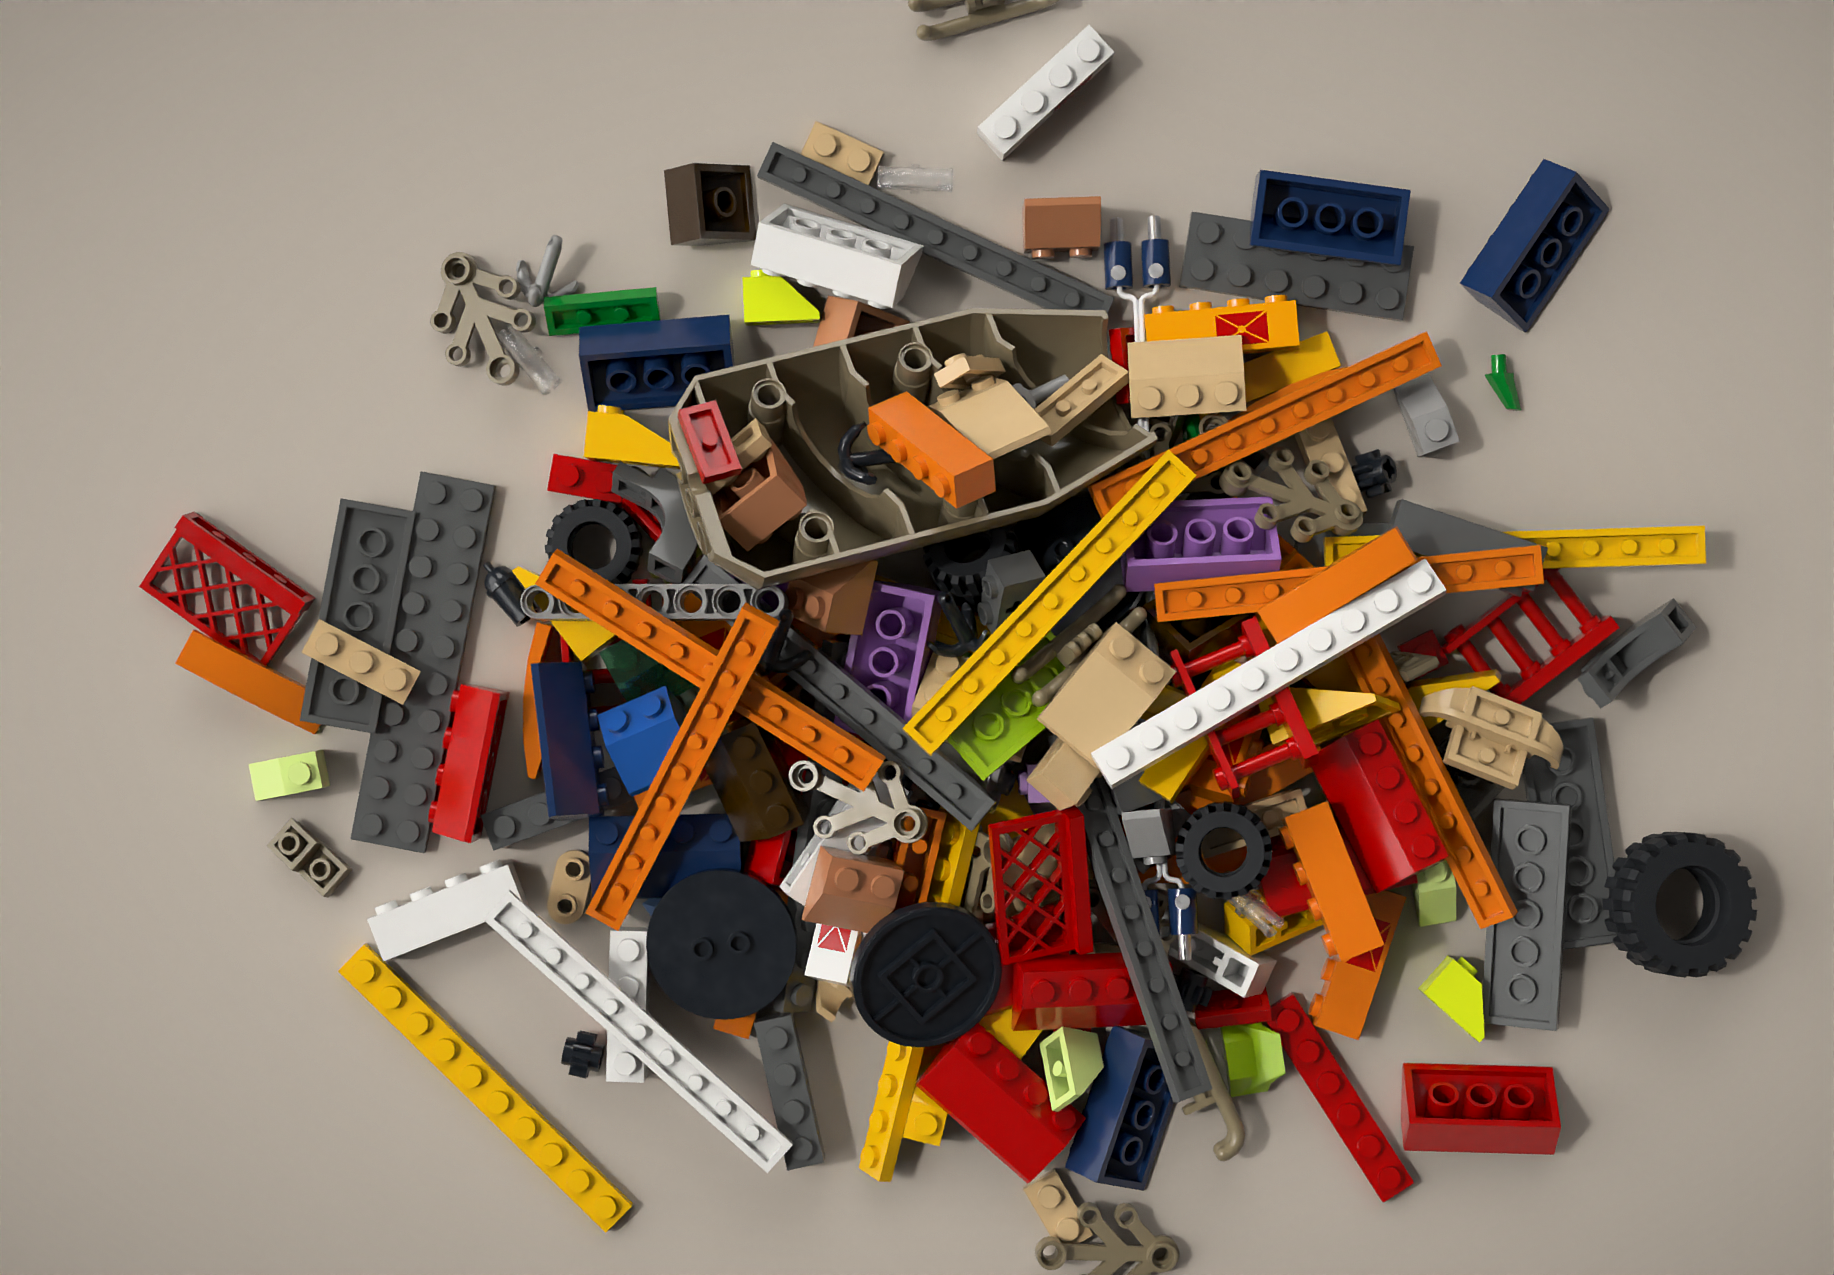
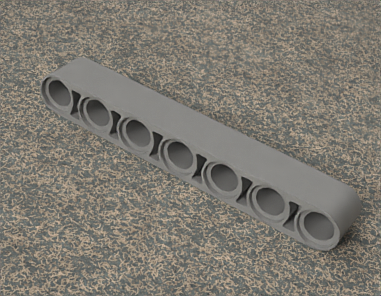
(673, 606)

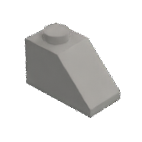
(1425, 415)
(1150, 834)

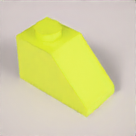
(774, 302)
(1457, 994)

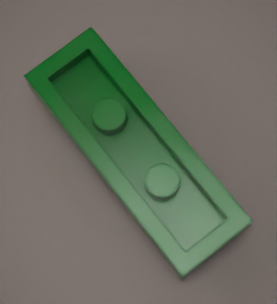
(569, 312)

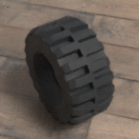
(1724, 911)

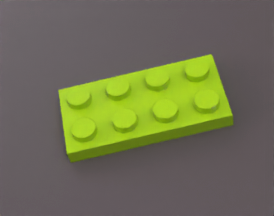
(1004, 719)

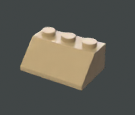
(1186, 376)

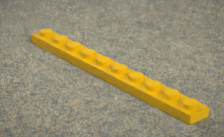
(1587, 546)
(1049, 603)
(901, 1061)
(485, 1087)

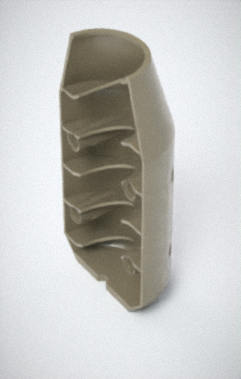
(824, 390)

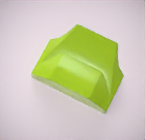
(1251, 1058)

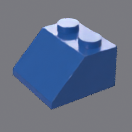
(641, 735)

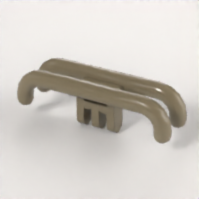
(979, 14)
(1074, 644)
(1235, 1135)

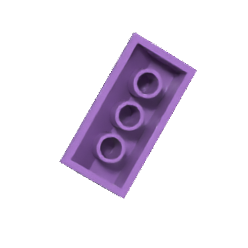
(1202, 542)
(893, 646)

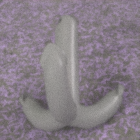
(539, 290)

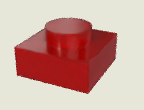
(1426, 645)

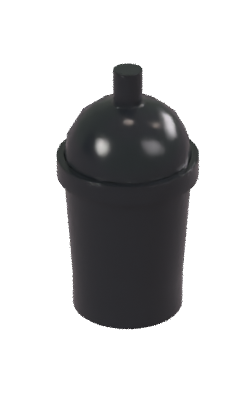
(506, 591)

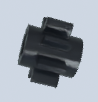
(1374, 473)
(1193, 989)
(582, 1054)

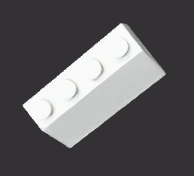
(835, 256)

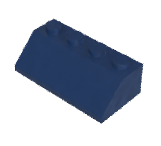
(1329, 217)
(1535, 244)
(651, 360)
(568, 740)
(692, 846)
(1123, 1114)

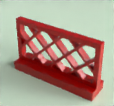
(237, 561)
(1072, 878)

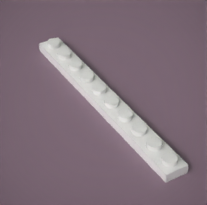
(1268, 673)
(638, 1031)

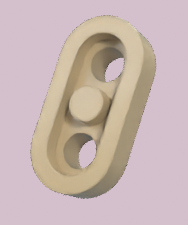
(569, 887)

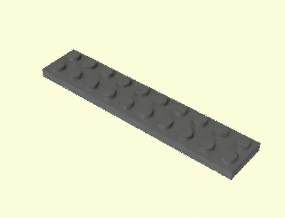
(432, 638)

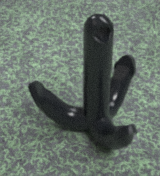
(854, 464)
(963, 625)
(770, 659)

